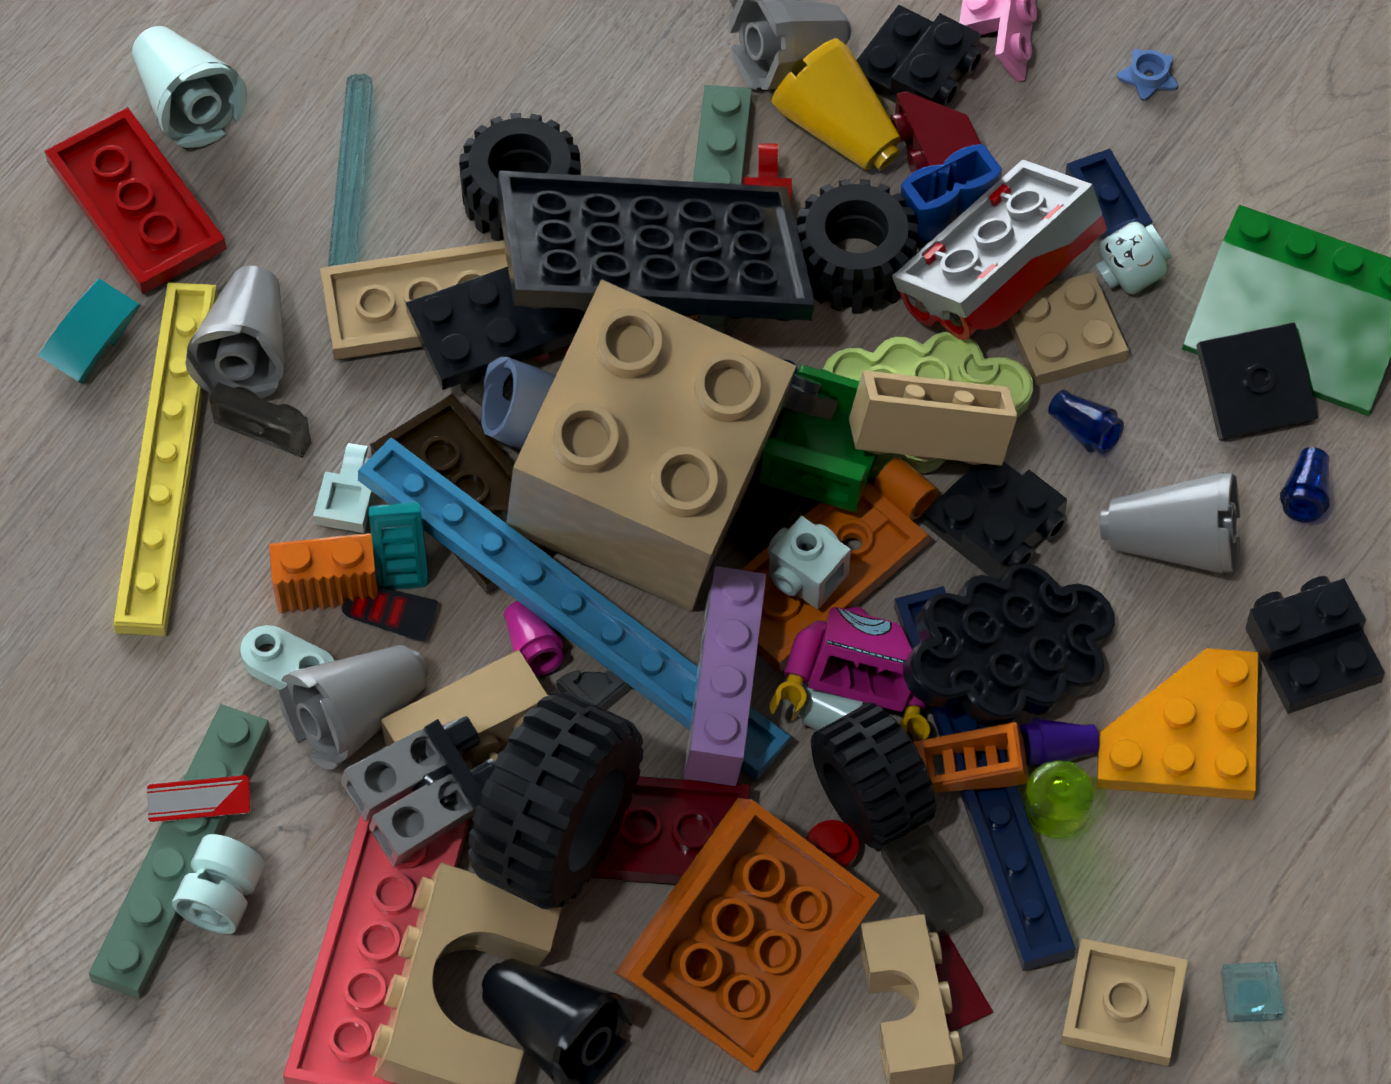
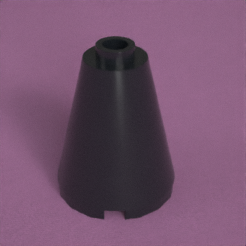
(558, 1020)

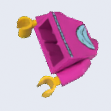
(856, 660)

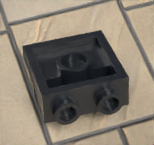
(920, 56)
(997, 516)
(1313, 643)

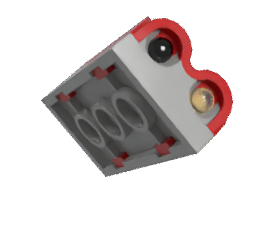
(1001, 250)

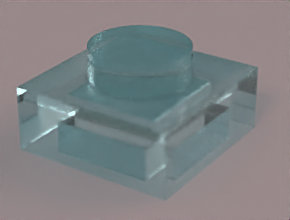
(1252, 992)

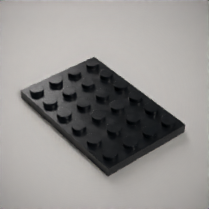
(664, 240)

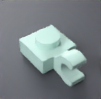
(342, 498)

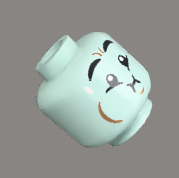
(1133, 258)

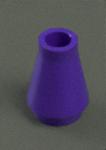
(1058, 740)

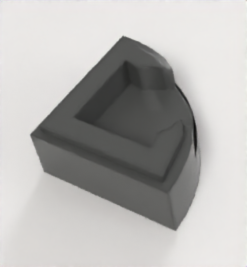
(594, 687)

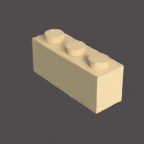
(932, 418)
(490, 697)

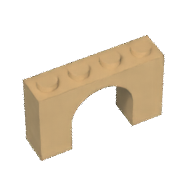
(455, 915)

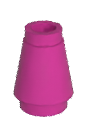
(533, 639)

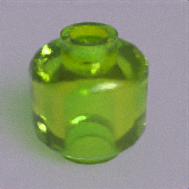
(1059, 799)

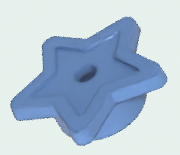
(1152, 62)

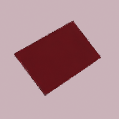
(966, 996)

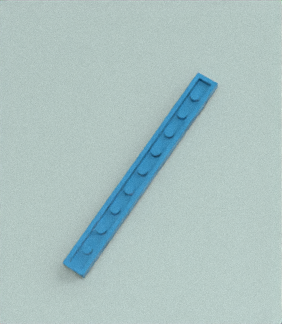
(555, 594)

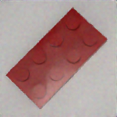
(135, 200)

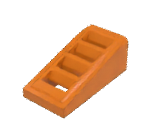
(986, 739)

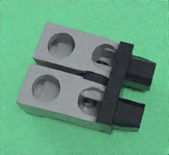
(440, 780)

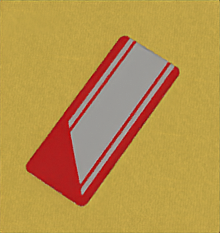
(198, 798)

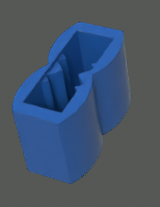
(946, 190)

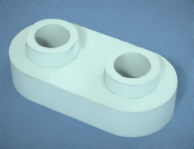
(288, 654)

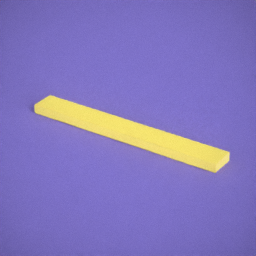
(163, 469)

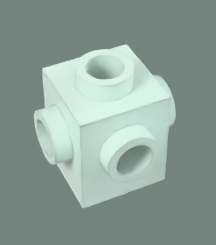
(808, 561)

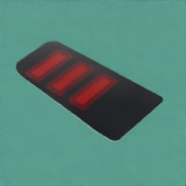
(394, 612)

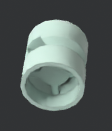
(216, 891)

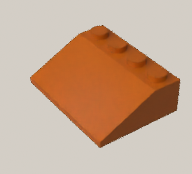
(747, 933)

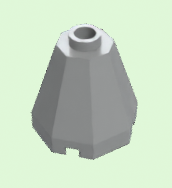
(780, 35)

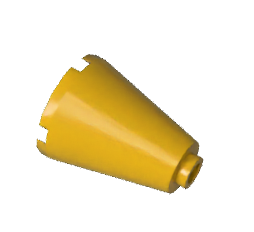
(839, 107)

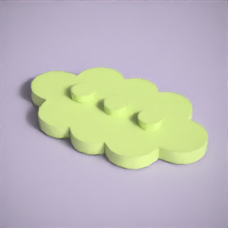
(937, 358)

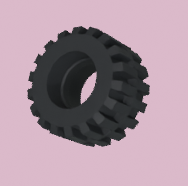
(510, 146)
(863, 214)
(873, 775)

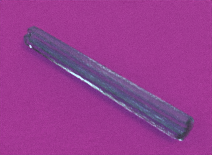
(350, 170)

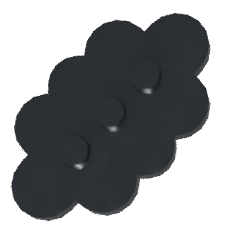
(1009, 645)

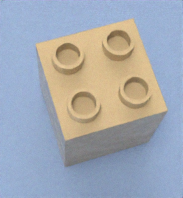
(646, 444)

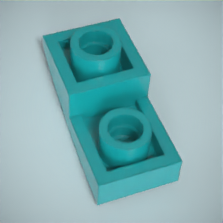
(88, 329)

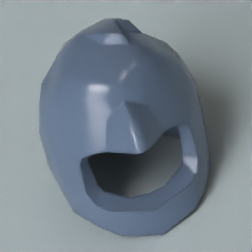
(513, 419)

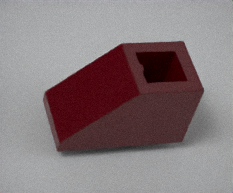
(930, 130)

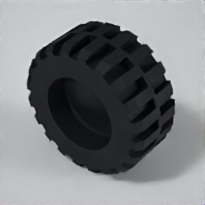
(555, 800)

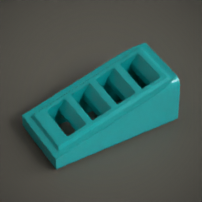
(397, 550)

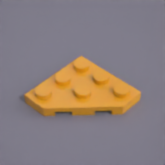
(1189, 732)

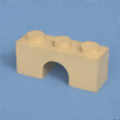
(902, 959)

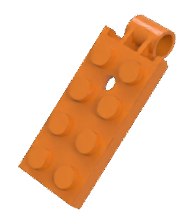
(887, 540)

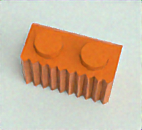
(322, 572)

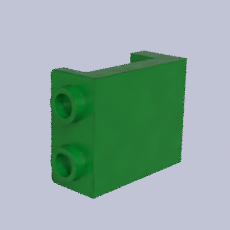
(817, 454)

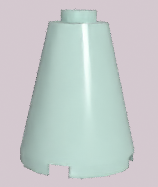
(187, 87)

